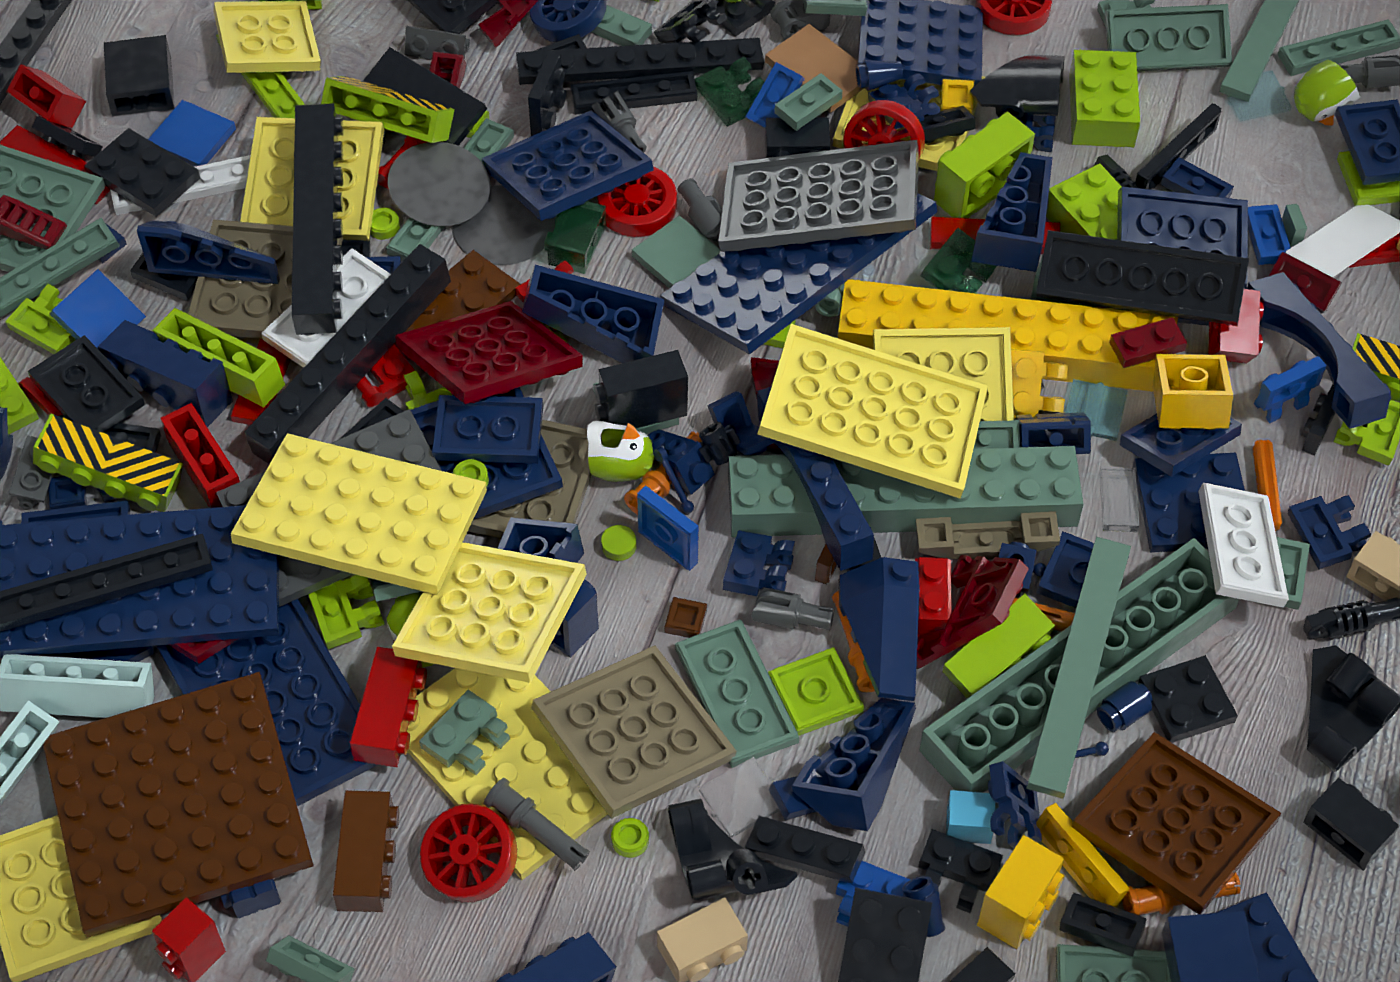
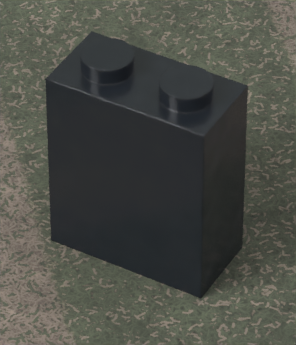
(138, 75)
(643, 391)

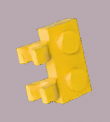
(1026, 382)

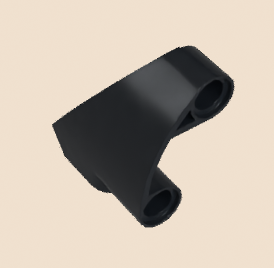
(1023, 86)
(1345, 706)
(714, 861)

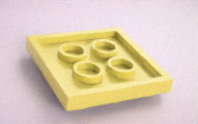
(266, 36)

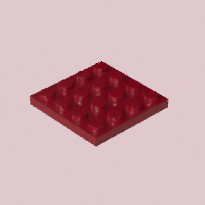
(488, 352)

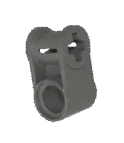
(796, 17)

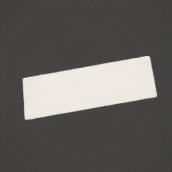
(1346, 239)

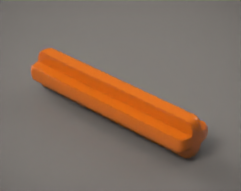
(1267, 478)

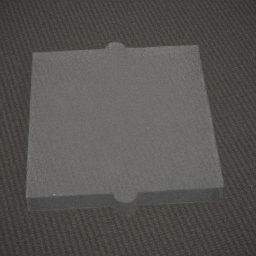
(142, 123)
(740, 797)

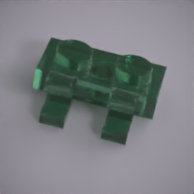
(724, 95)
(950, 263)

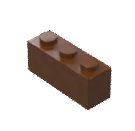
(365, 851)

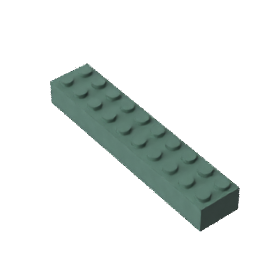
(999, 486)
(1008, 715)

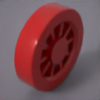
(1015, 16)
(881, 132)
(640, 208)
(467, 852)

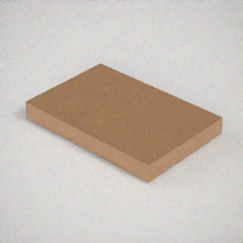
(813, 53)

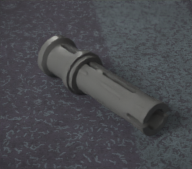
(523, 814)

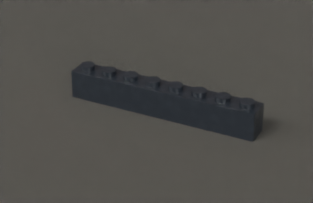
(317, 220)
(350, 352)

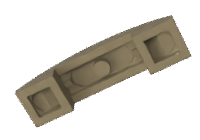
(948, 540)

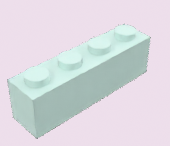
(74, 685)
(22, 745)

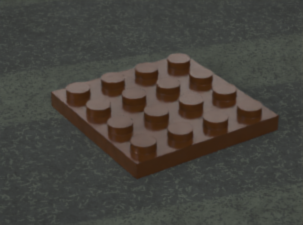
(1176, 822)

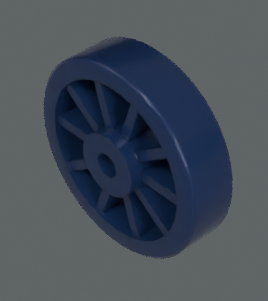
(565, 18)

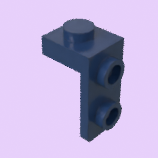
(734, 411)
(684, 459)

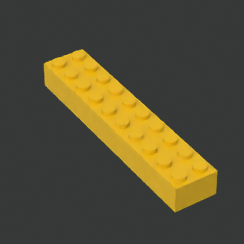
(1060, 330)

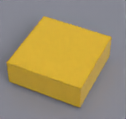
(956, 94)

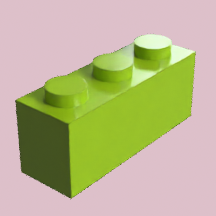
(999, 648)

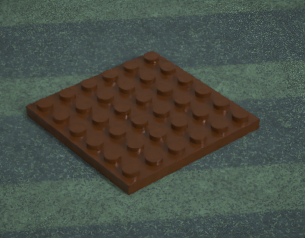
(174, 804)

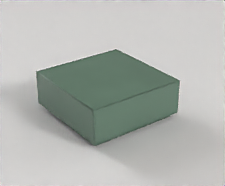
(1294, 224)

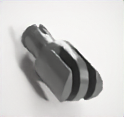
(1376, 71)
(623, 123)
(703, 210)
(790, 610)

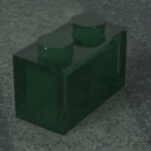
(576, 236)

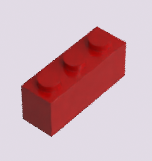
(199, 453)
(387, 709)

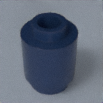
(1125, 706)

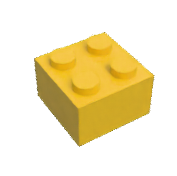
(1192, 391)
(1021, 893)

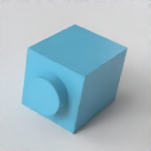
(970, 816)

